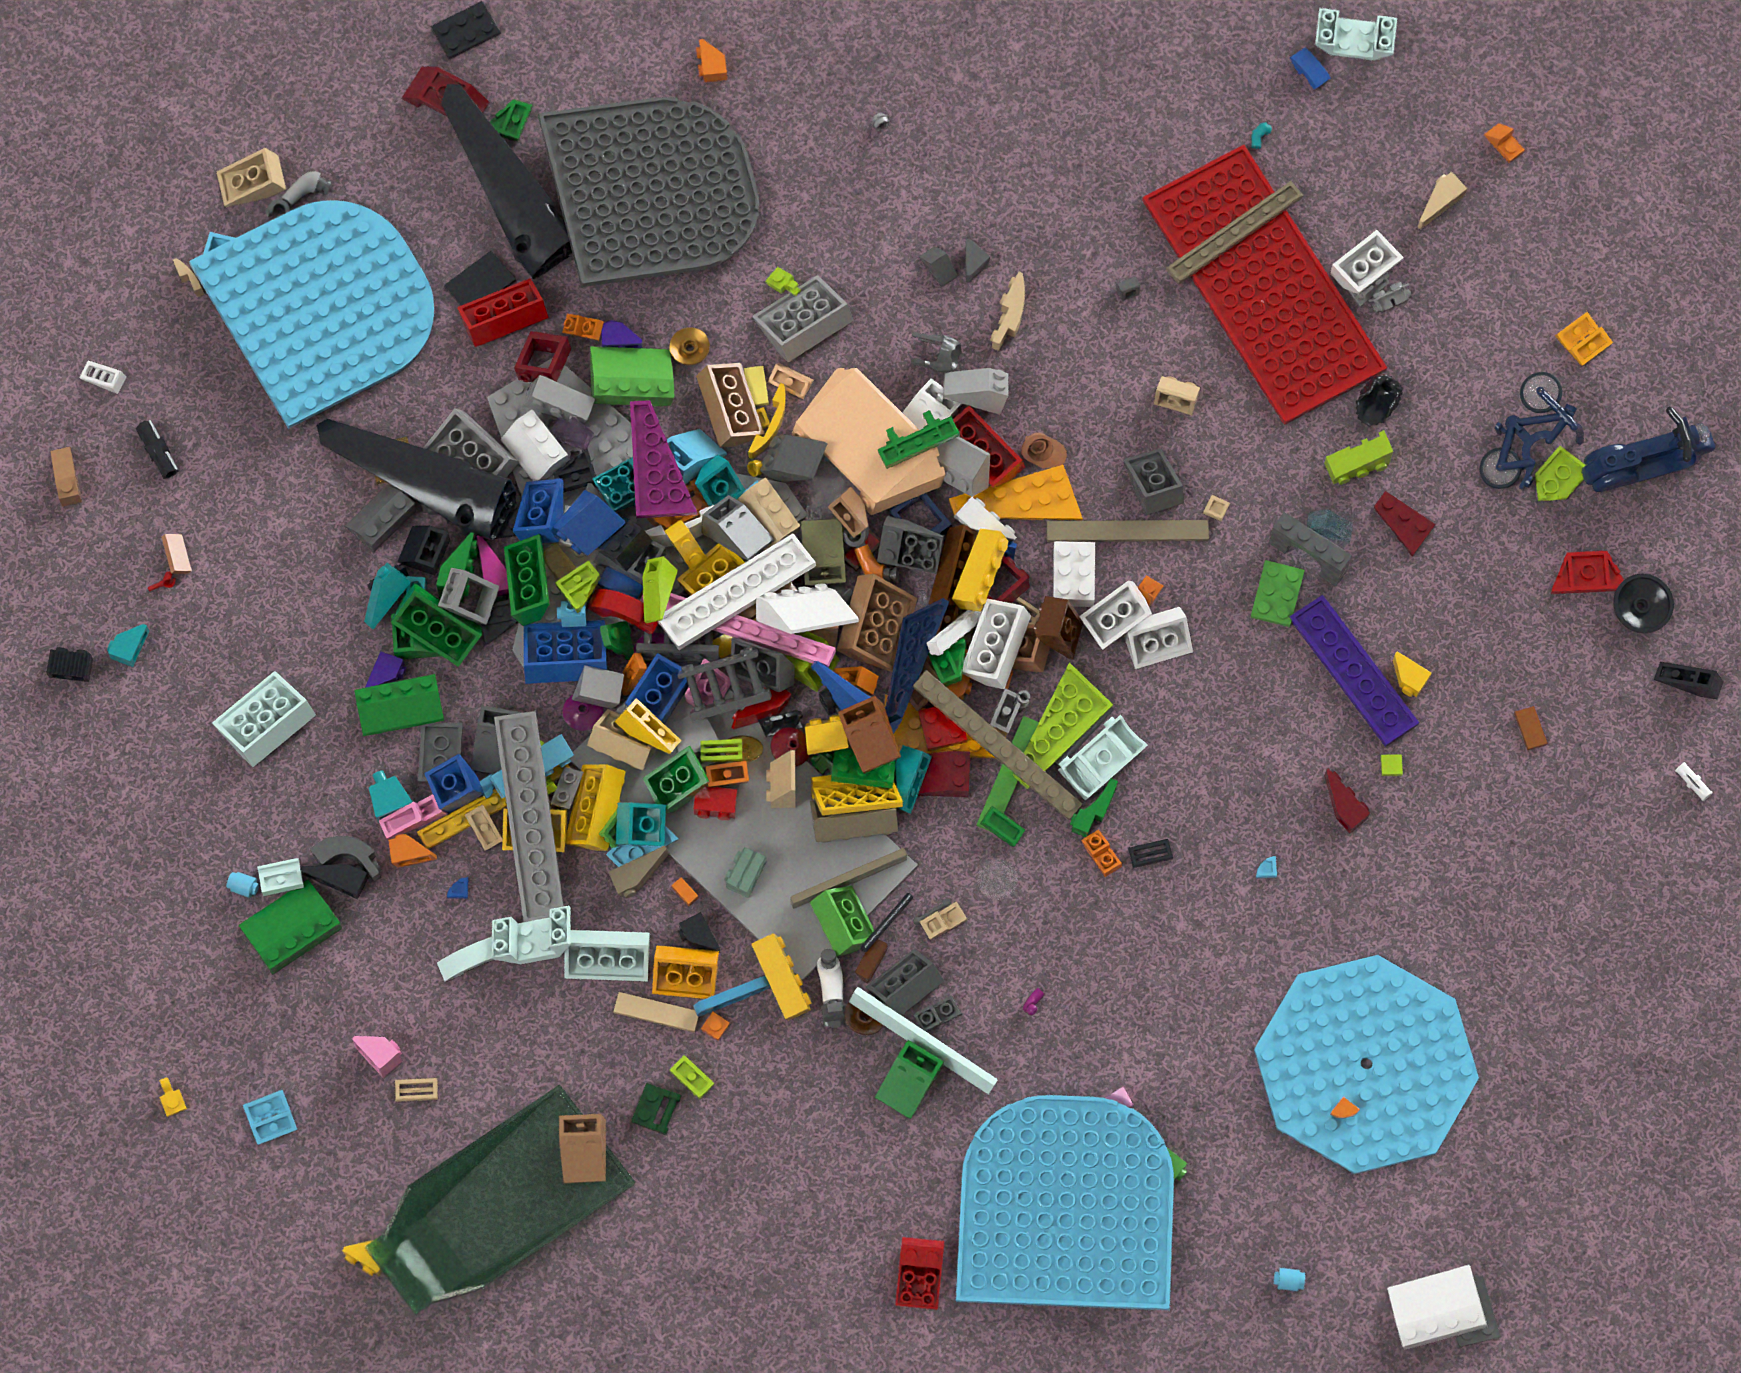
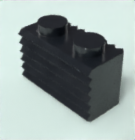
(69, 665)

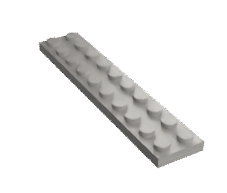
(529, 814)

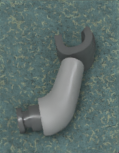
(305, 184)

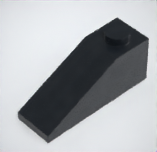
(1690, 679)
(342, 878)

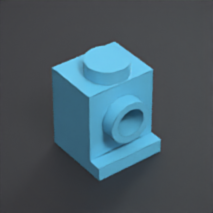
(569, 616)

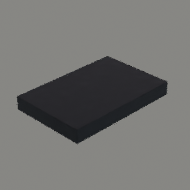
(480, 280)

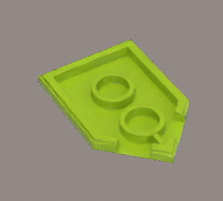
(1558, 476)

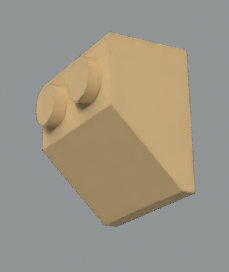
(1176, 395)

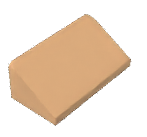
(793, 381)

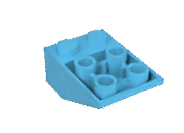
(693, 451)

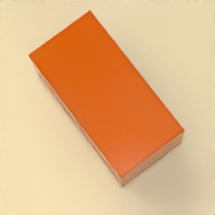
(684, 891)

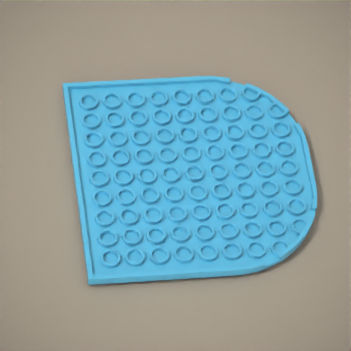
(320, 303)
(1066, 1207)

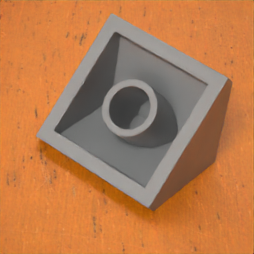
(599, 687)

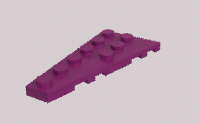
(656, 474)

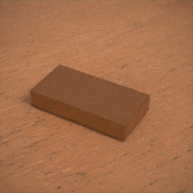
(1530, 728)

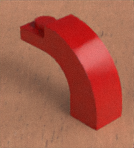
(619, 605)

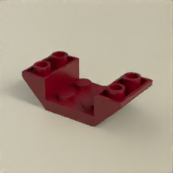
(430, 86)

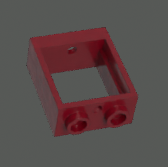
(546, 343)
(1019, 587)

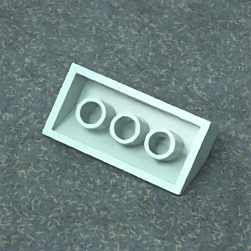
(607, 955)

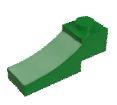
(1083, 821)

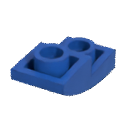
(1307, 64)
(619, 582)

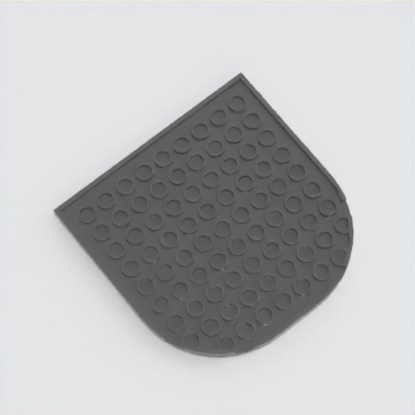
(649, 187)

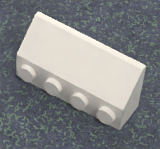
(996, 643)

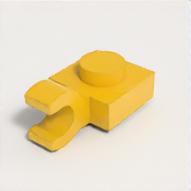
(172, 1100)

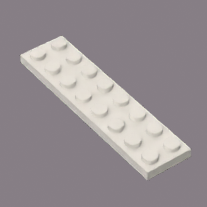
(736, 591)

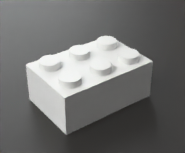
(1074, 572)

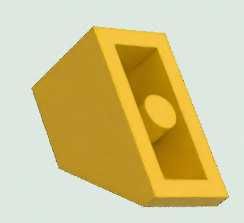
(1410, 675)

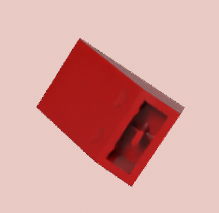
(919, 1273)

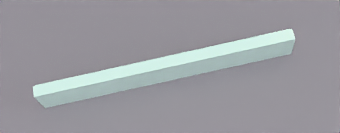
(924, 1040)

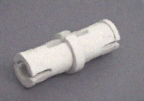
(1703, 792)

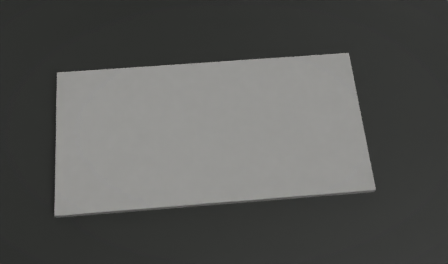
(781, 834)

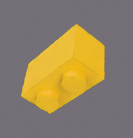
(685, 544)

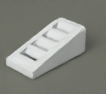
(114, 381)

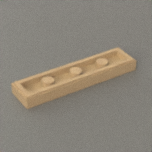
(656, 1012)

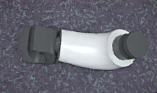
(832, 989)

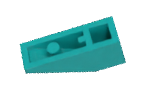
(385, 591)
(910, 774)

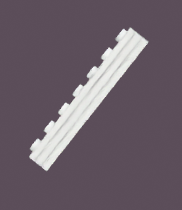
(953, 632)

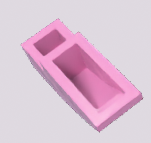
(411, 817)

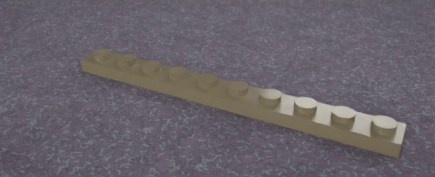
(997, 745)

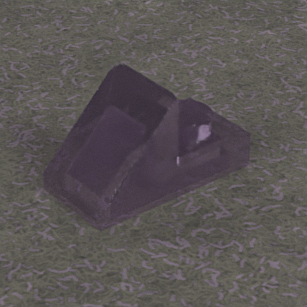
(572, 433)

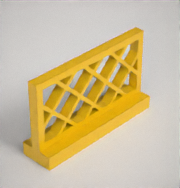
(825, 791)

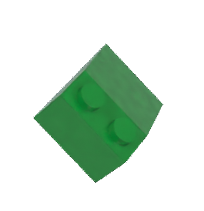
(677, 780)

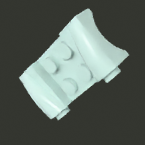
(1101, 757)

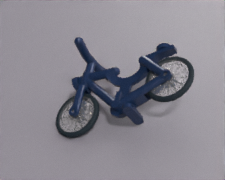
(1539, 394)

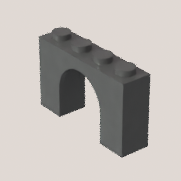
(1331, 558)

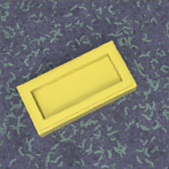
(757, 385)

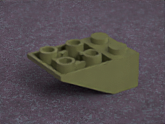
(825, 545)

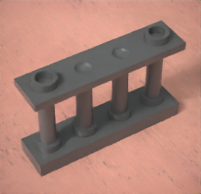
(688, 654)
(739, 698)

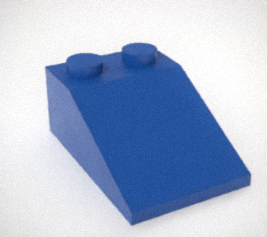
(540, 510)

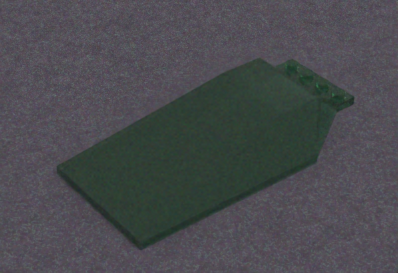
(489, 1207)

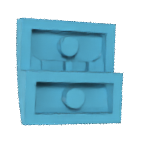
(273, 1125)

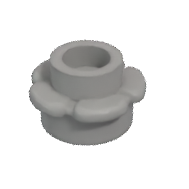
(879, 119)

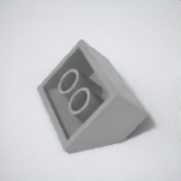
(964, 465)

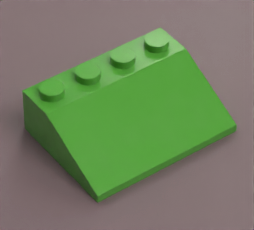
(631, 375)

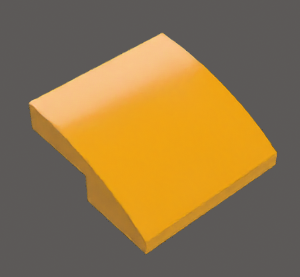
(1589, 346)

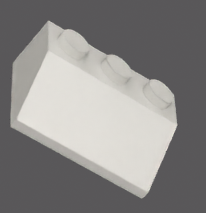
(1365, 263)
(534, 447)
(1116, 614)
(1159, 638)

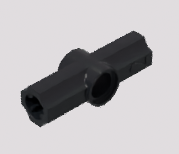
(157, 449)

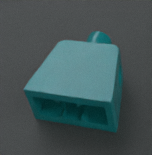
(387, 795)

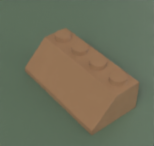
(729, 404)

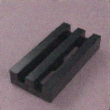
(1131, 850)

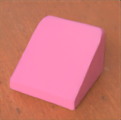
(1121, 1097)

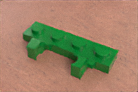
(904, 448)

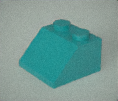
(640, 824)

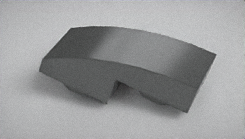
(937, 1014)

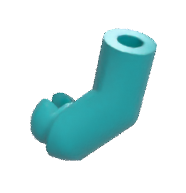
(1258, 132)

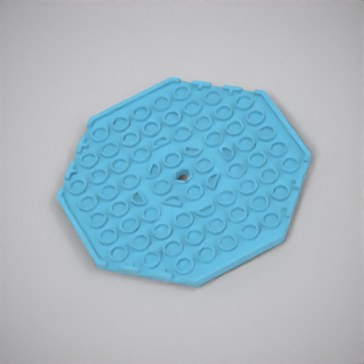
(1416, 1053)

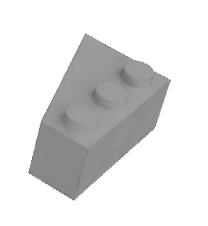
(557, 400)

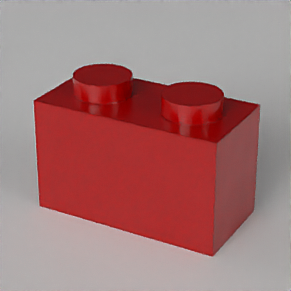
(716, 803)

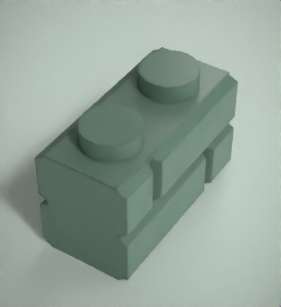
(745, 872)

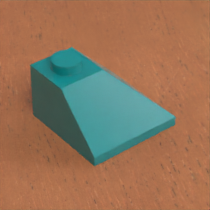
(718, 481)

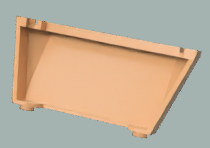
(853, 423)

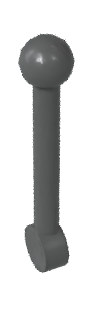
(946, 902)

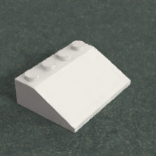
(804, 609)
(1437, 1307)

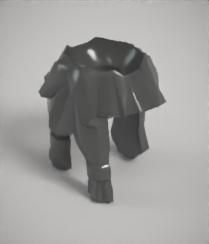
(948, 354)

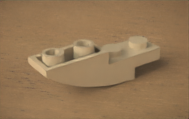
(1013, 306)

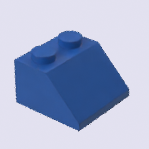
(453, 784)

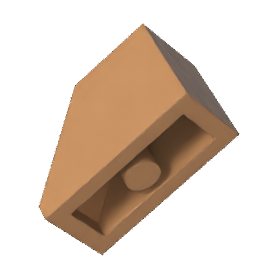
(850, 511)

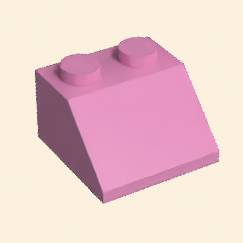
(379, 1053)

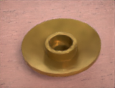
(689, 337)

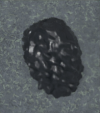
(1378, 399)

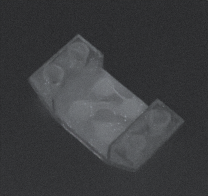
(824, 489)

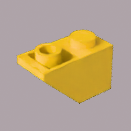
(358, 1253)

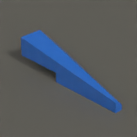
(843, 692)

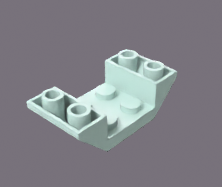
(1355, 37)
(532, 939)

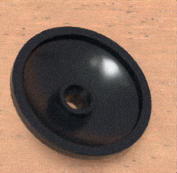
(1654, 597)

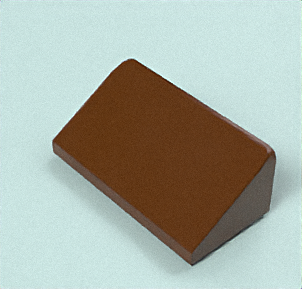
(871, 961)

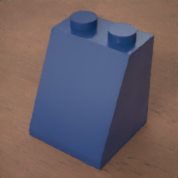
(588, 523)

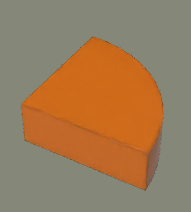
(1344, 1109)

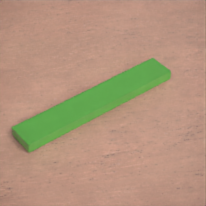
(1005, 781)

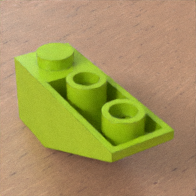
(657, 587)

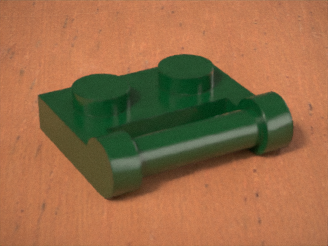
(649, 1107)

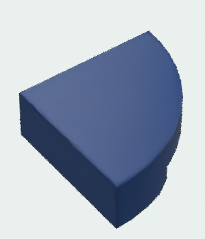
(459, 889)

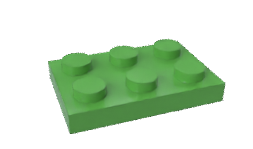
(1277, 593)

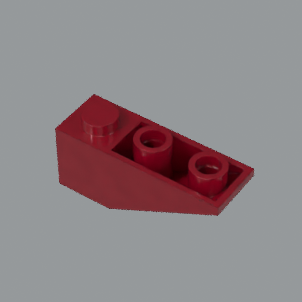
(1346, 807)

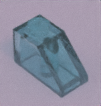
(1330, 525)

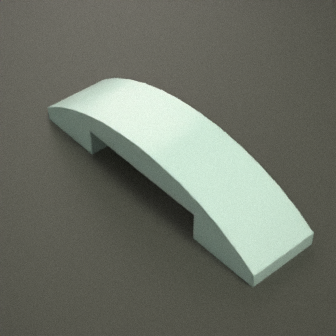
(466, 959)

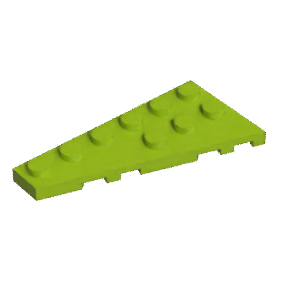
(1067, 718)

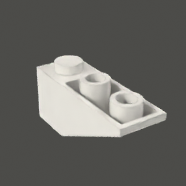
(976, 517)

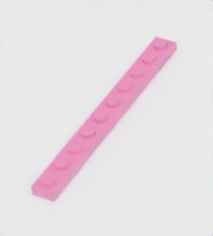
(770, 637)

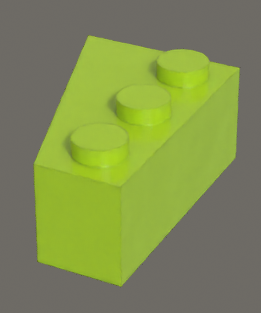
(1359, 460)

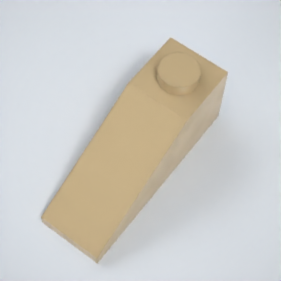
(1445, 194)

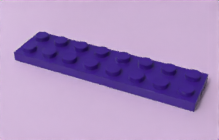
(1354, 670)

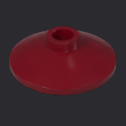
(781, 740)

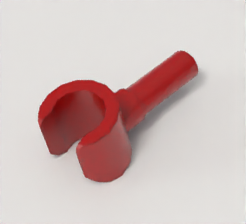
(167, 582)

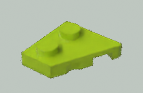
(579, 585)

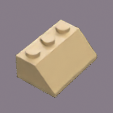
(770, 511)
(615, 742)

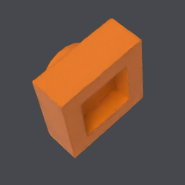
(715, 1026)

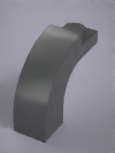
(347, 847)

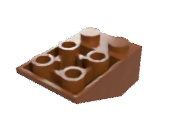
(869, 733)

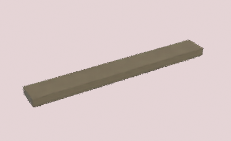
(1234, 232)
(1127, 531)

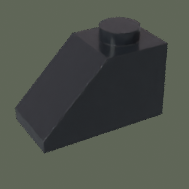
(697, 933)

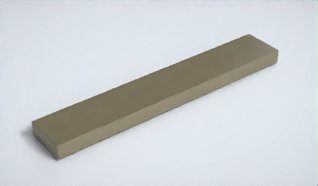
(850, 877)

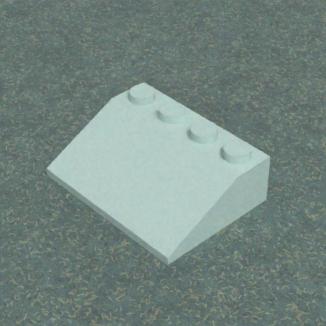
(264, 719)

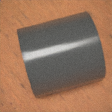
(1128, 288)

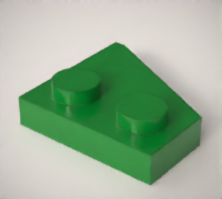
(618, 638)

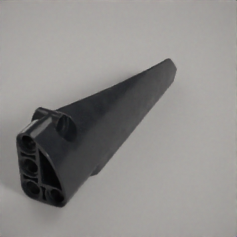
(514, 194)
(433, 479)

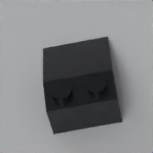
(625, 544)

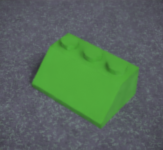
(842, 919)

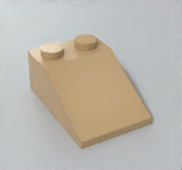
(251, 178)
(782, 781)

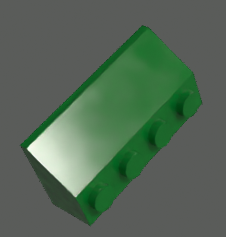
(527, 580)
(436, 627)
(399, 705)

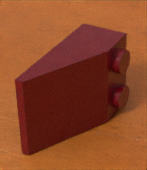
(947, 775)

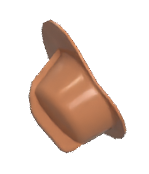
(1043, 451)

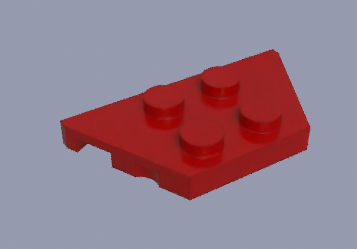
(1587, 573)

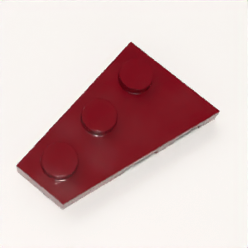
(1405, 522)

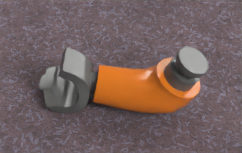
(866, 558)

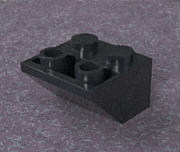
(424, 548)

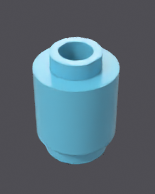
(242, 884)
(1289, 1279)

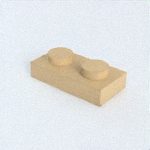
(483, 827)

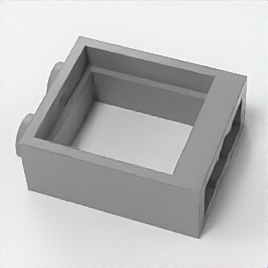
(451, 599)

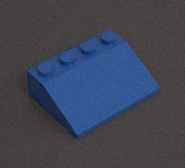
(561, 652)

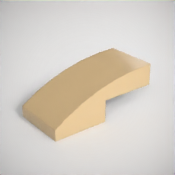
(186, 275)
(943, 921)

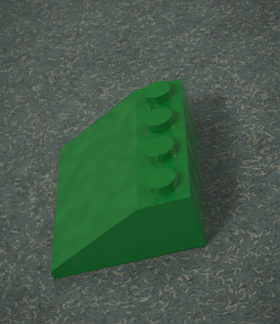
(290, 927)

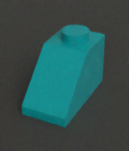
(128, 645)

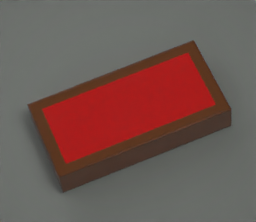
(850, 556)

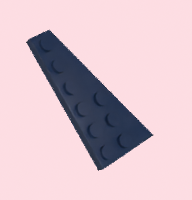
(911, 655)

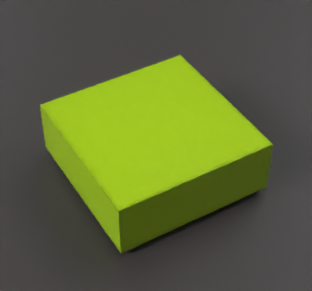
(1391, 765)

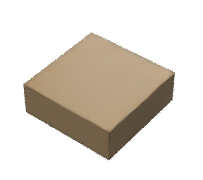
(1216, 508)

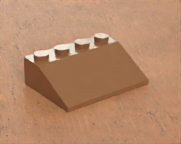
(880, 616)

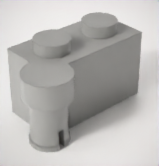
(1007, 708)

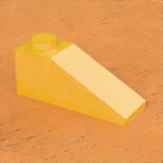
(646, 727)

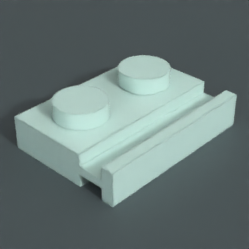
(280, 877)

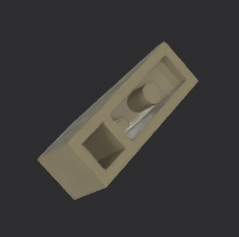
(636, 873)

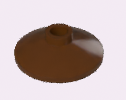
(852, 1017)

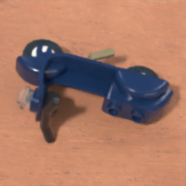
(1650, 458)

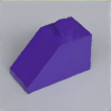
(618, 335)
(386, 670)

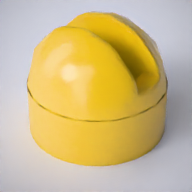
(754, 468)

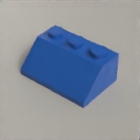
(660, 688)

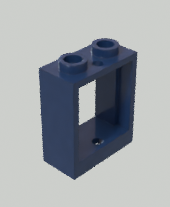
(944, 523)

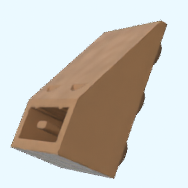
(583, 1148)

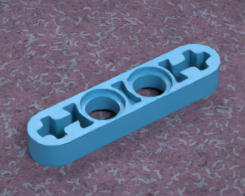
(731, 996)

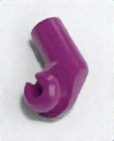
(1030, 1003)

